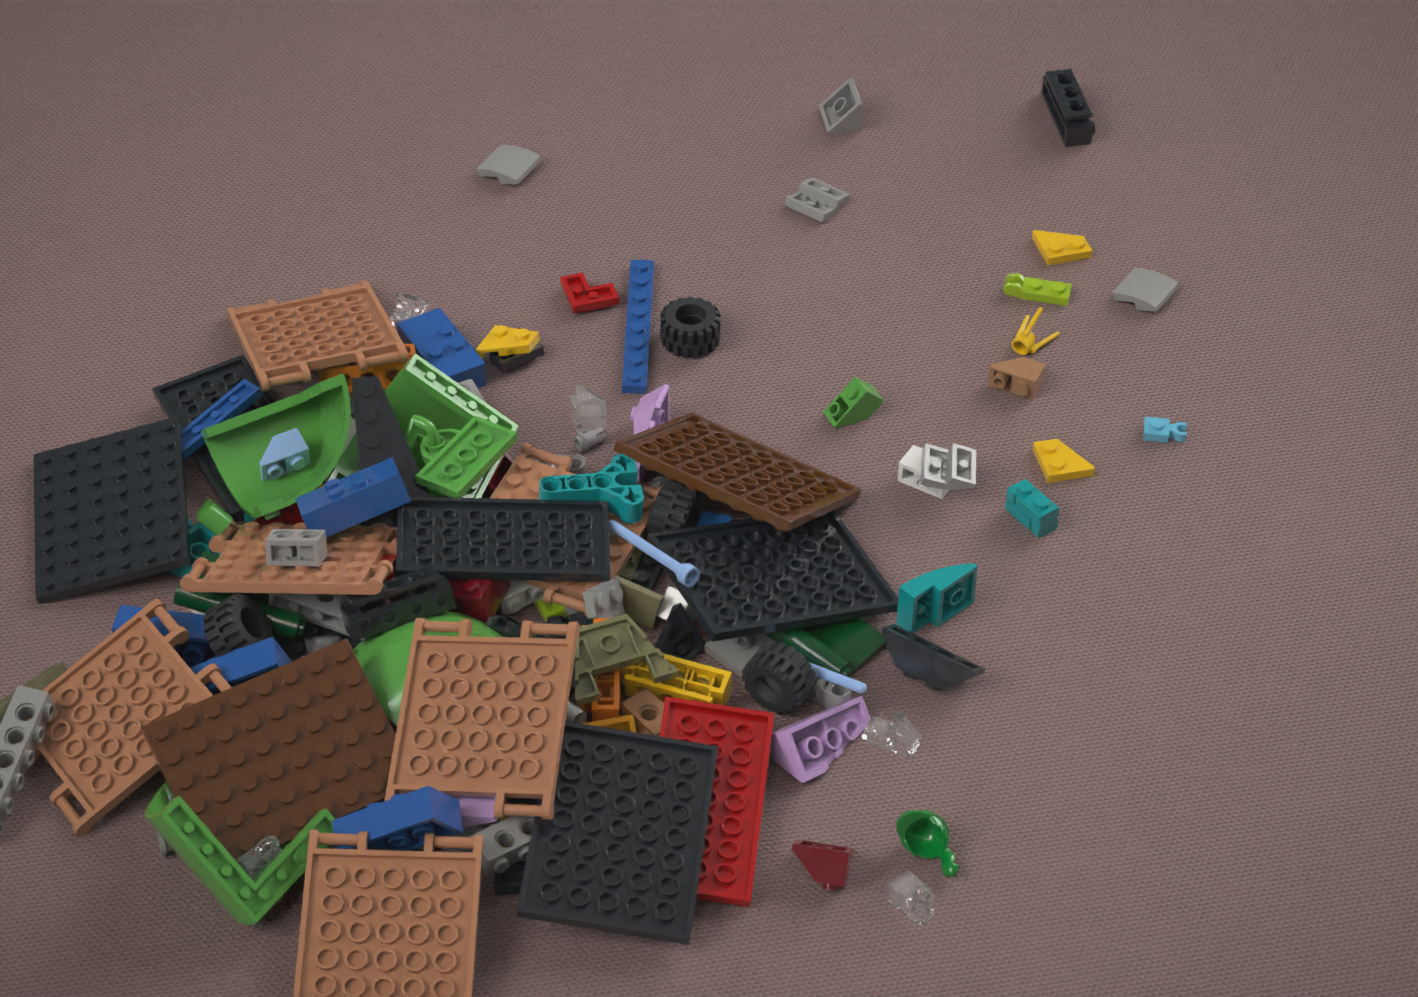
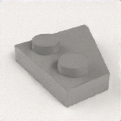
(604, 600)

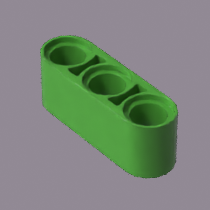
(213, 517)

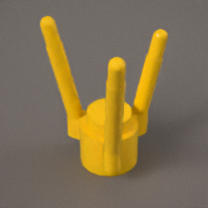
(1025, 339)

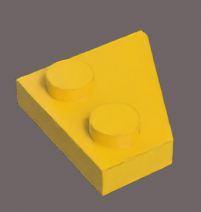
(1061, 247)

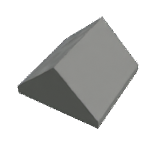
(843, 110)

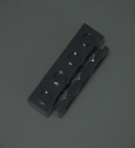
(1068, 107)
(398, 603)

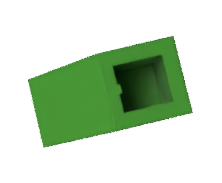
(853, 404)

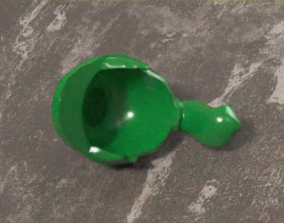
(927, 836)

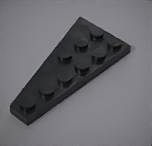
(382, 438)

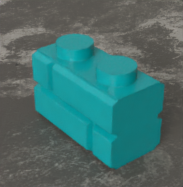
(1032, 508)

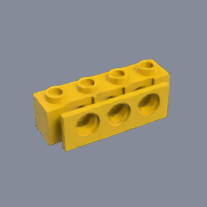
(686, 686)

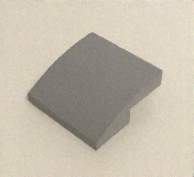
(509, 164)
(817, 199)
(1146, 289)
(948, 468)

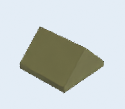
(640, 603)

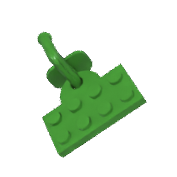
(455, 456)

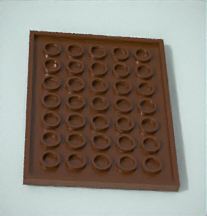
(738, 471)
(278, 750)

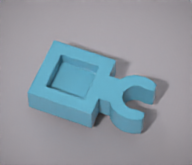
(1161, 430)

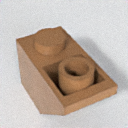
(1018, 376)

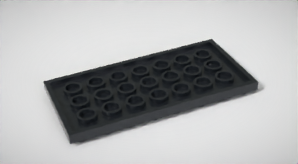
(194, 395)
(505, 538)

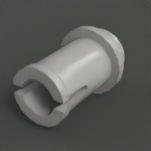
(584, 441)

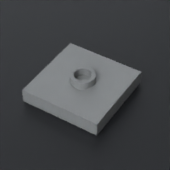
(737, 651)

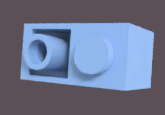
(284, 454)

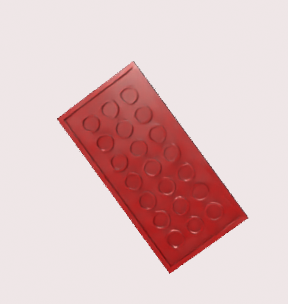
(736, 793)

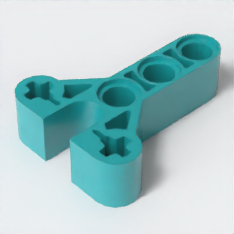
(613, 484)

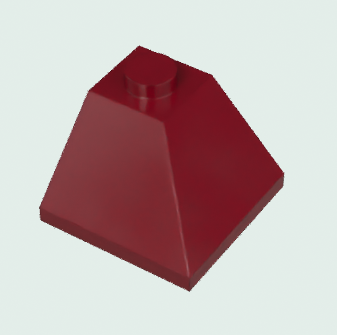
(825, 862)

